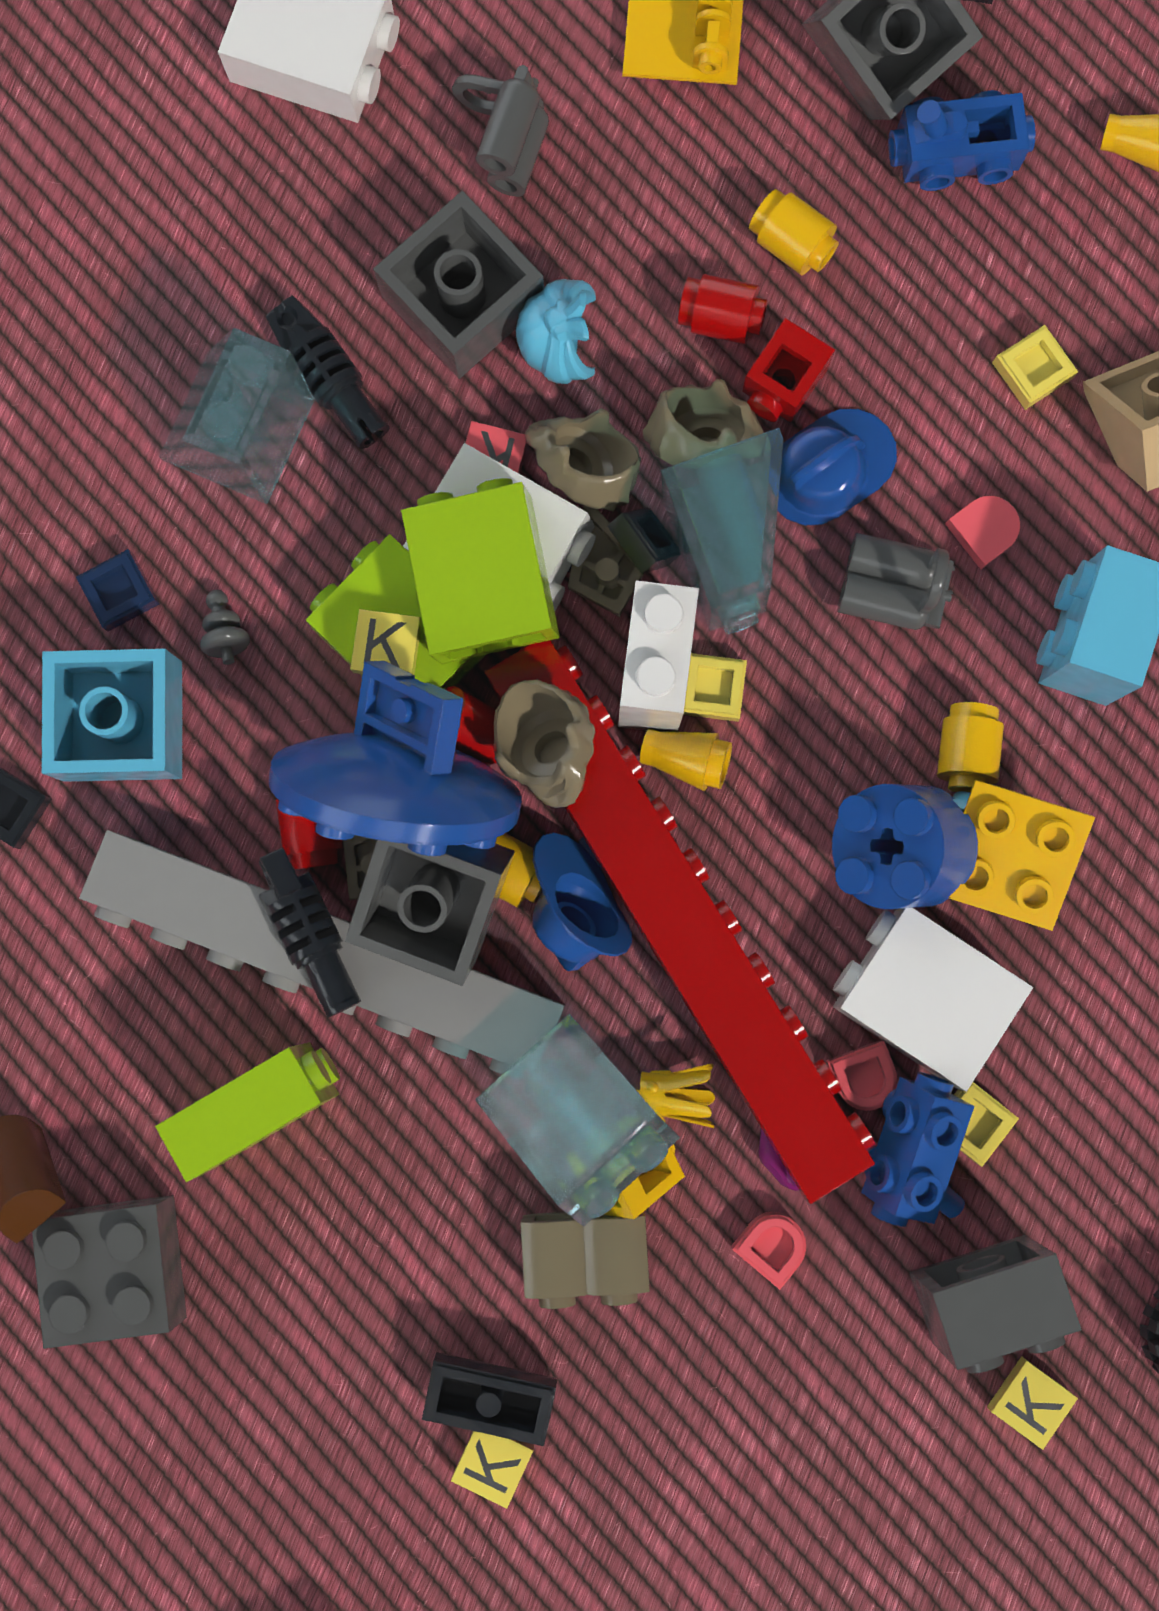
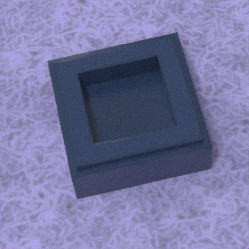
(117, 590)

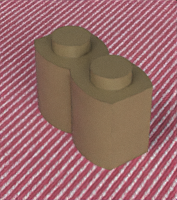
(573, 1260)

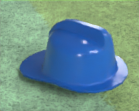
(834, 466)
(576, 909)

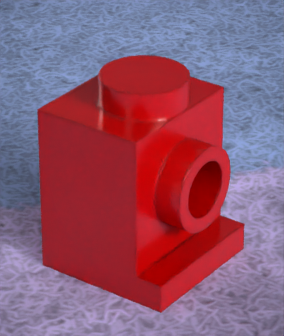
(788, 354)

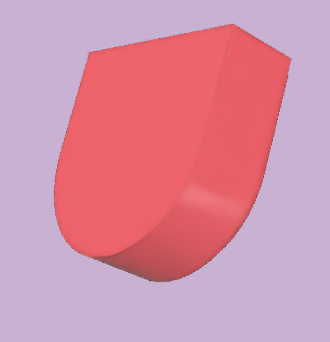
(985, 528)
(865, 1075)
(772, 1246)

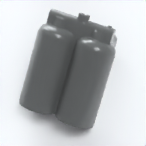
(513, 129)
(896, 583)

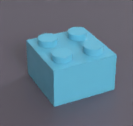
(1103, 627)
(111, 715)

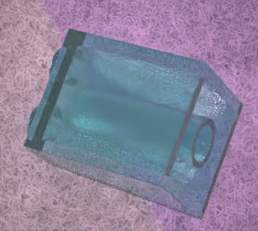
(241, 416)
(726, 526)
(577, 1121)

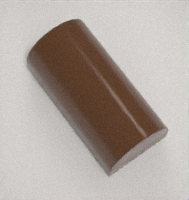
(27, 1178)

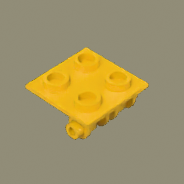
(683, 40)
(1023, 854)

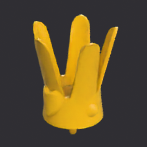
(672, 1100)

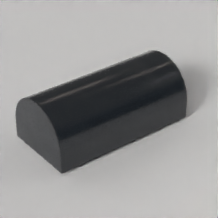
(489, 1399)

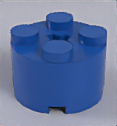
(902, 846)

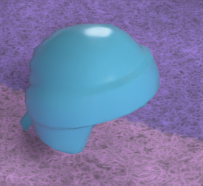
(551, 329)

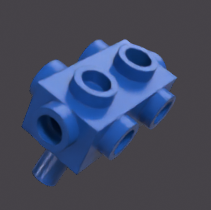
(941, 137)
(917, 1152)

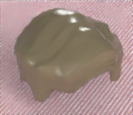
(698, 421)
(586, 459)
(544, 740)

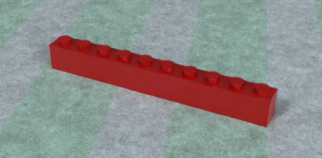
(699, 949)

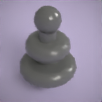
(223, 635)

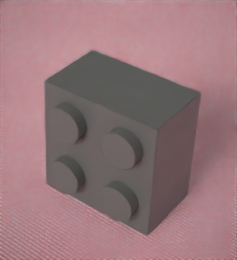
(890, 47)
(458, 284)
(429, 907)
(109, 1272)
(996, 1303)

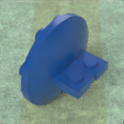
(397, 772)

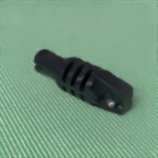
(326, 369)
(307, 931)

